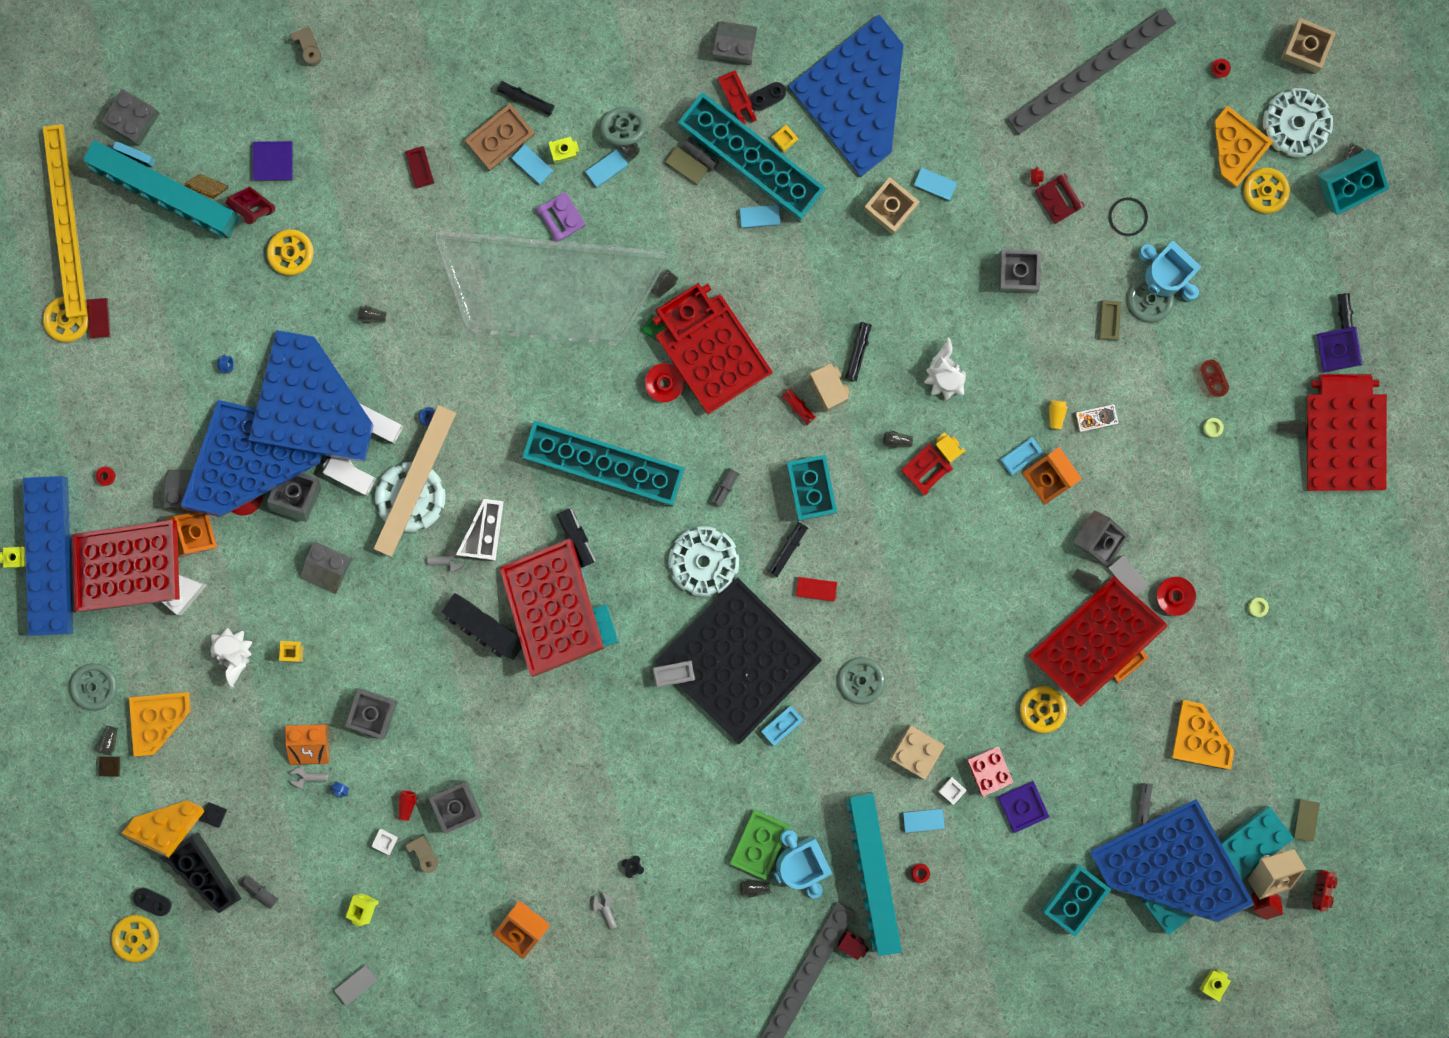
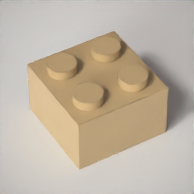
(1308, 45)
(891, 206)
(829, 387)
(917, 752)
(1276, 873)

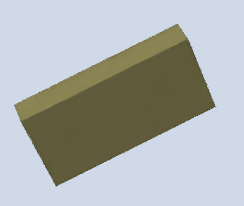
(686, 165)
(1109, 320)
(1306, 820)

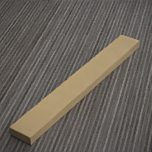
(415, 481)

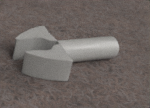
(445, 561)
(307, 777)
(605, 909)

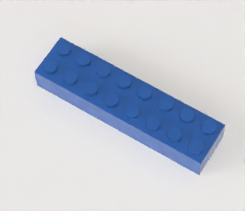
(48, 555)

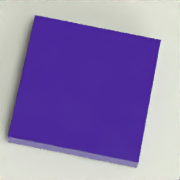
(273, 161)
(1339, 349)
(1023, 807)

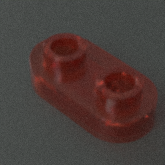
(1214, 378)

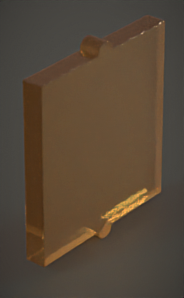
(206, 186)

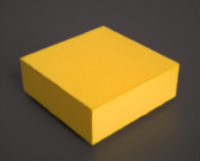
(784, 138)

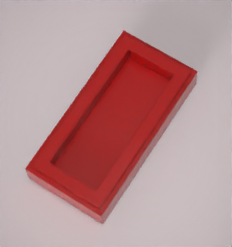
(816, 589)

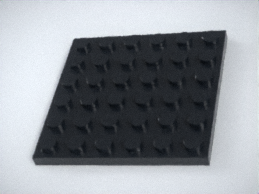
(740, 660)

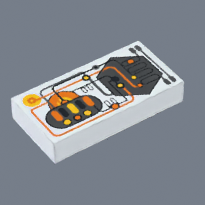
(1096, 418)

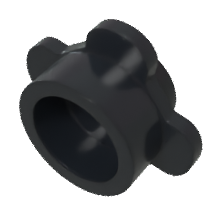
(627, 865)

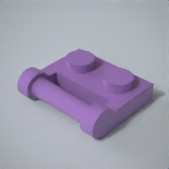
(565, 212)

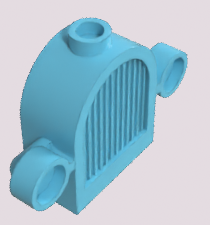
(1170, 271)
(801, 864)

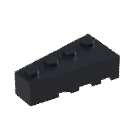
(482, 626)
(203, 873)

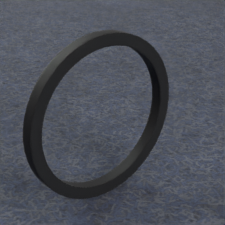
(1128, 234)

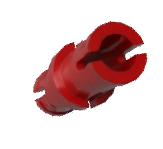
(798, 406)

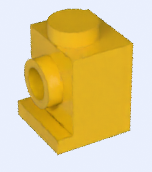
(948, 447)
(291, 651)

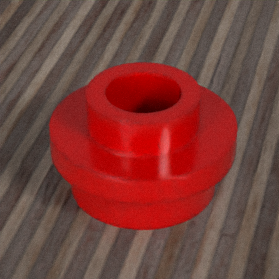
(1216, 72)
(1037, 176)
(111, 476)
(915, 868)

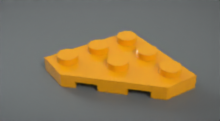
(1237, 145)
(156, 719)
(1200, 738)
(164, 828)

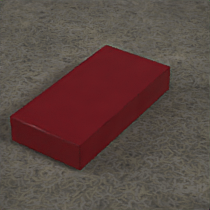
(419, 167)
(98, 318)

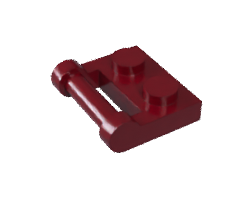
(247, 199)
(1055, 203)

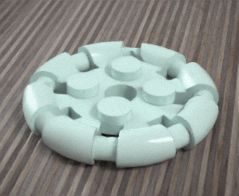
(1286, 122)
(437, 498)
(700, 573)

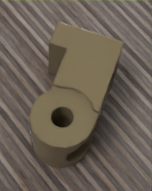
(311, 51)
(425, 853)

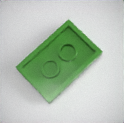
(759, 844)

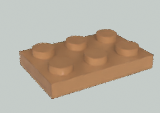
(500, 137)

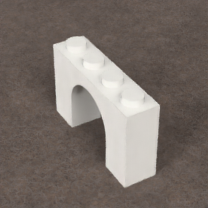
(346, 472)

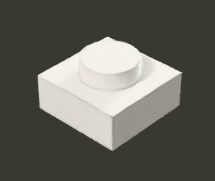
(952, 790)
(385, 841)

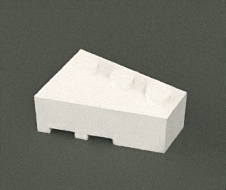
(483, 535)
(188, 593)

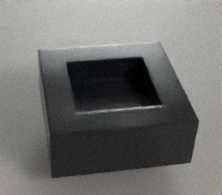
(214, 814)

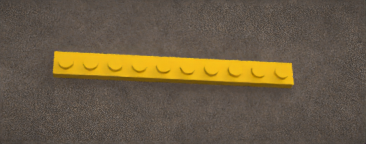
(65, 221)

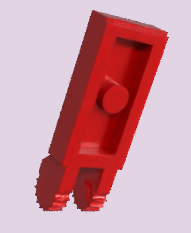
(736, 95)

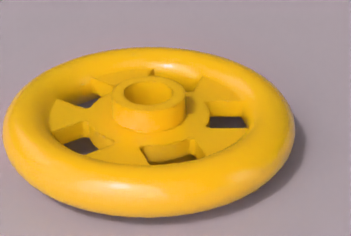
(1256, 203)
(293, 268)
(50, 326)
(1058, 717)
(125, 925)

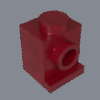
(853, 945)

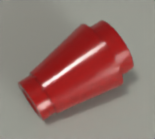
(406, 804)

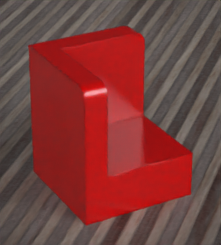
(1267, 907)

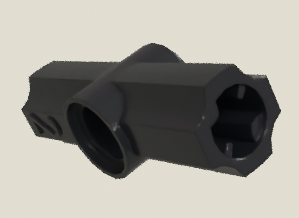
(576, 533)

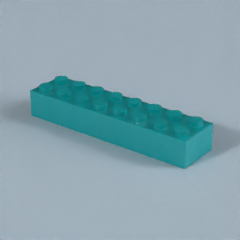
(751, 157)
(164, 190)
(603, 463)
(1245, 846)
(875, 874)

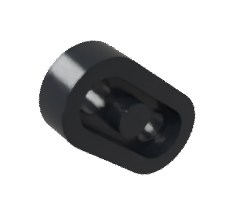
(768, 96)
(152, 901)

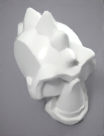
(944, 374)
(231, 652)

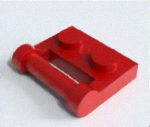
(922, 464)

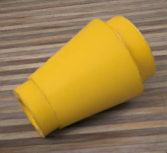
(1057, 413)

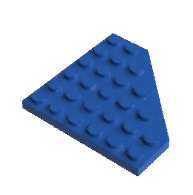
(856, 94)
(308, 403)
(233, 469)
(1175, 865)

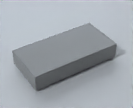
(1128, 575)
(673, 674)
(356, 985)

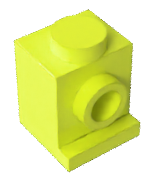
(561, 156)
(5, 557)
(358, 903)
(1208, 984)

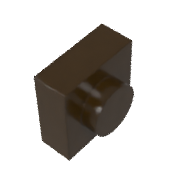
(109, 766)

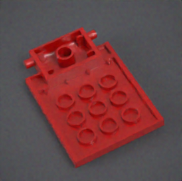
(709, 347)
(1346, 434)

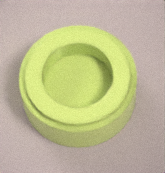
(1213, 427)
(1258, 607)

